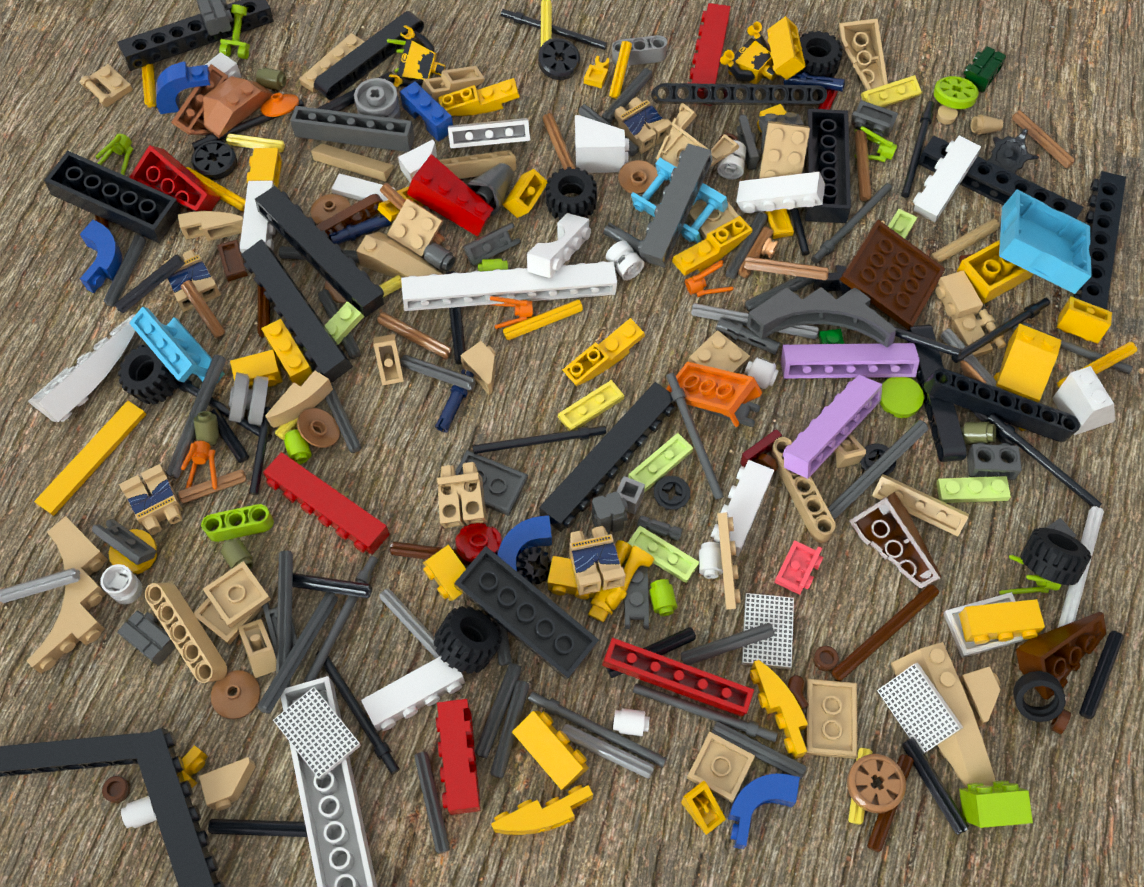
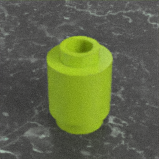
(492, 264)
(297, 447)
(663, 597)

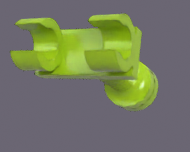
(225, 47)

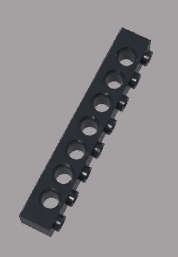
(187, 35)
(997, 182)
(1104, 222)

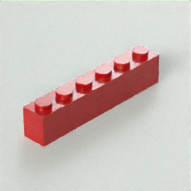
(710, 45)
(326, 503)
(678, 677)

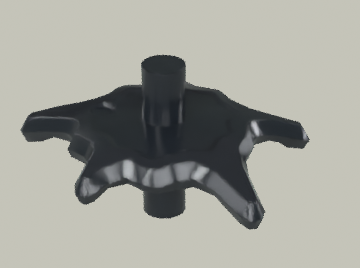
(1011, 152)

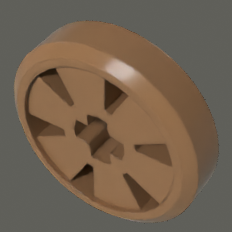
(892, 785)

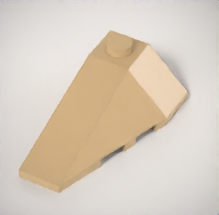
(865, 51)
(392, 258)

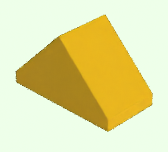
(703, 807)

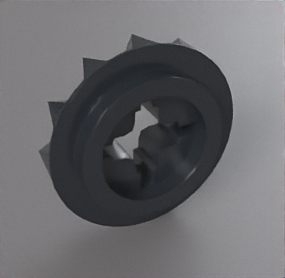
(871, 452)
(666, 485)
(526, 569)

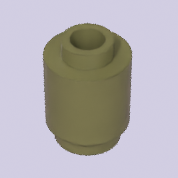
(271, 78)
(206, 427)
(979, 432)
(235, 552)

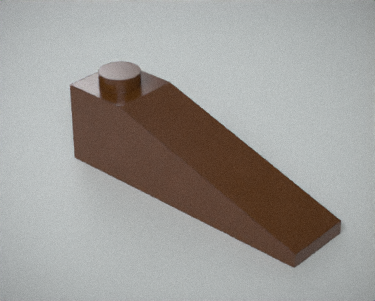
(896, 538)
(1061, 649)

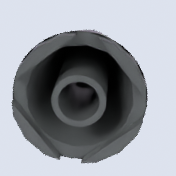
(493, 185)

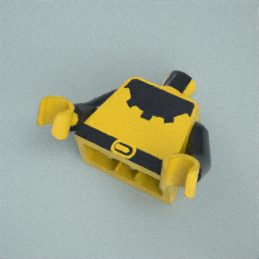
(417, 60)
(752, 60)

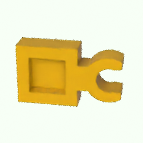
(597, 73)

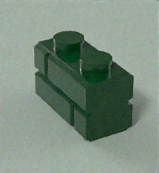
(984, 68)

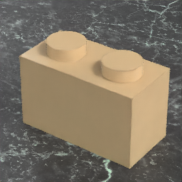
(958, 295)

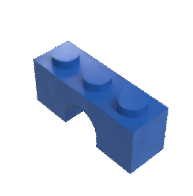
(419, 102)

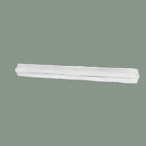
(1075, 591)

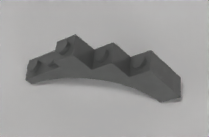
(820, 307)

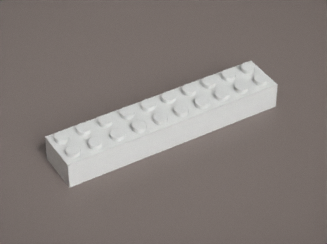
(331, 810)

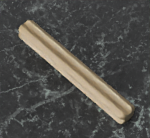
(965, 241)

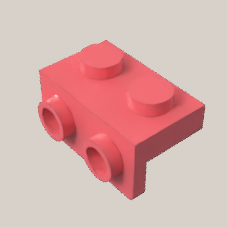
(797, 567)

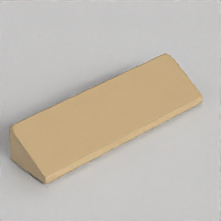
(352, 162)
(478, 164)

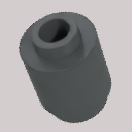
(439, 257)

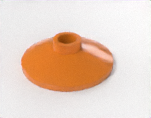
(279, 104)

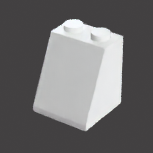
(599, 146)
(1085, 399)

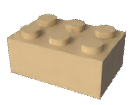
(783, 149)

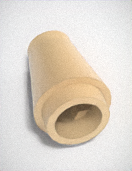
(984, 124)

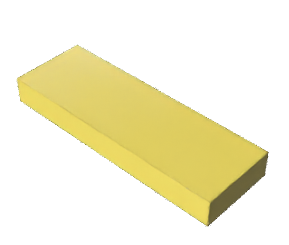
(893, 92)
(591, 406)

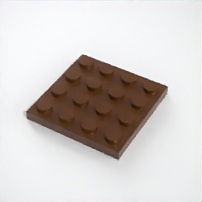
(893, 274)

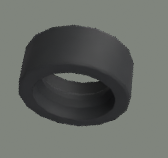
(1043, 713)

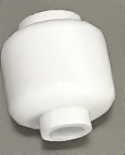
(763, 372)

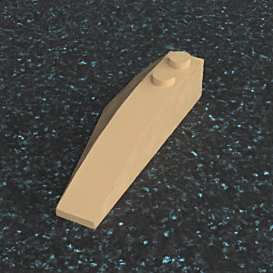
(965, 747)

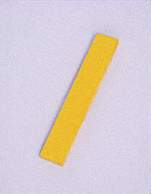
(90, 458)

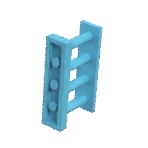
(712, 197)
(172, 345)

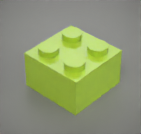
(996, 804)

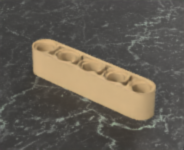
(804, 499)
(186, 632)

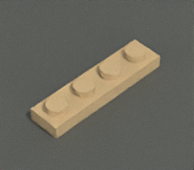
(341, 50)
(923, 505)
(730, 571)

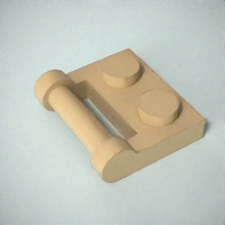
(111, 81)

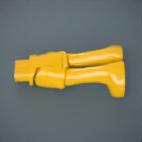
(608, 600)

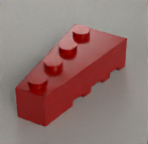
(169, 176)
(449, 196)
(458, 757)

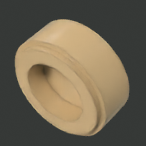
(946, 115)

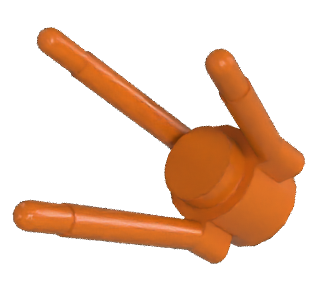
(697, 283)
(521, 308)
(200, 453)

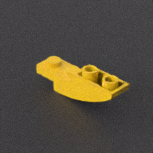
(473, 101)
(714, 247)
(605, 354)
(778, 698)
(533, 819)

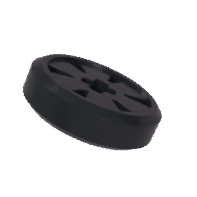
(562, 68)
(221, 151)

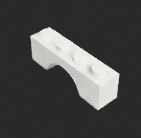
(548, 258)

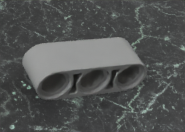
(643, 50)

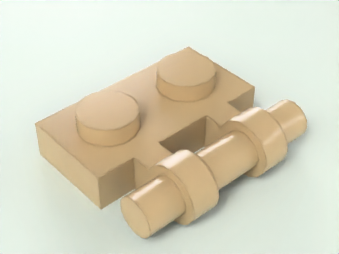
(970, 330)

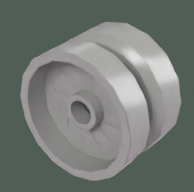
(377, 98)
(250, 399)

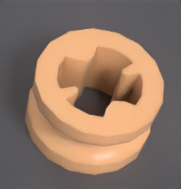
(769, 248)

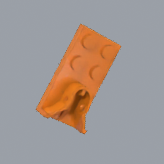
(716, 389)

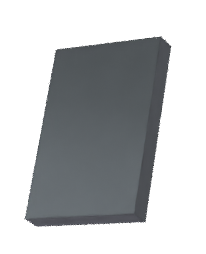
(500, 483)

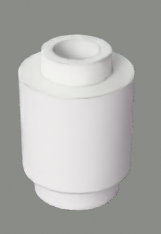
(710, 560)
(631, 722)
(138, 813)

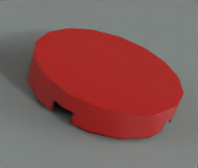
(474, 538)

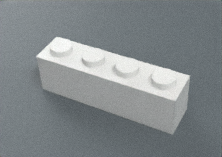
(489, 133)
(946, 179)
(781, 192)
(254, 224)
(745, 501)
(412, 692)

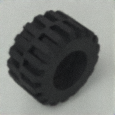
(821, 54)
(571, 182)
(135, 377)
(1055, 556)
(467, 639)

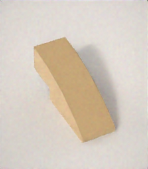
(452, 81)
(210, 223)
(298, 399)

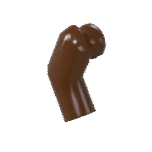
(796, 686)

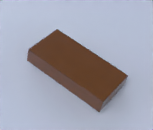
(232, 260)

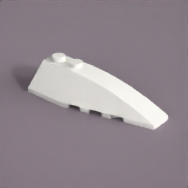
(76, 383)

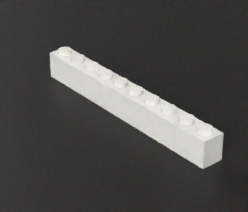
(519, 284)

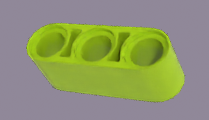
(228, 518)

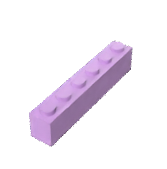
(849, 360)
(832, 426)

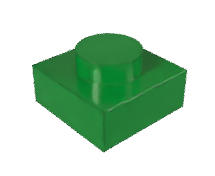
(831, 337)

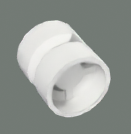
(733, 165)
(625, 260)
(121, 584)

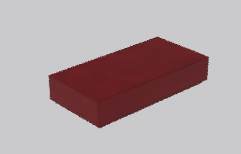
(762, 447)

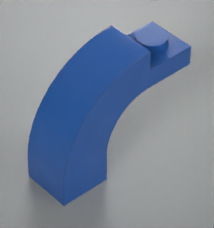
(175, 79)
(108, 255)
(528, 533)
(767, 789)

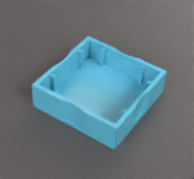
(1045, 242)

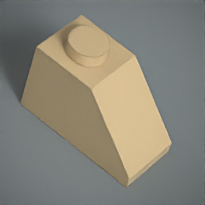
(388, 359)
(481, 362)
(258, 648)
(982, 692)
(226, 783)

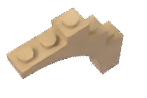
(75, 620)

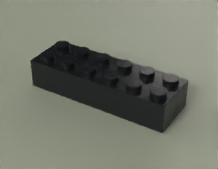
(829, 154)
(113, 196)
(526, 613)

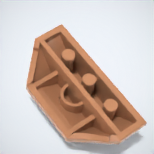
(232, 103)
(191, 114)

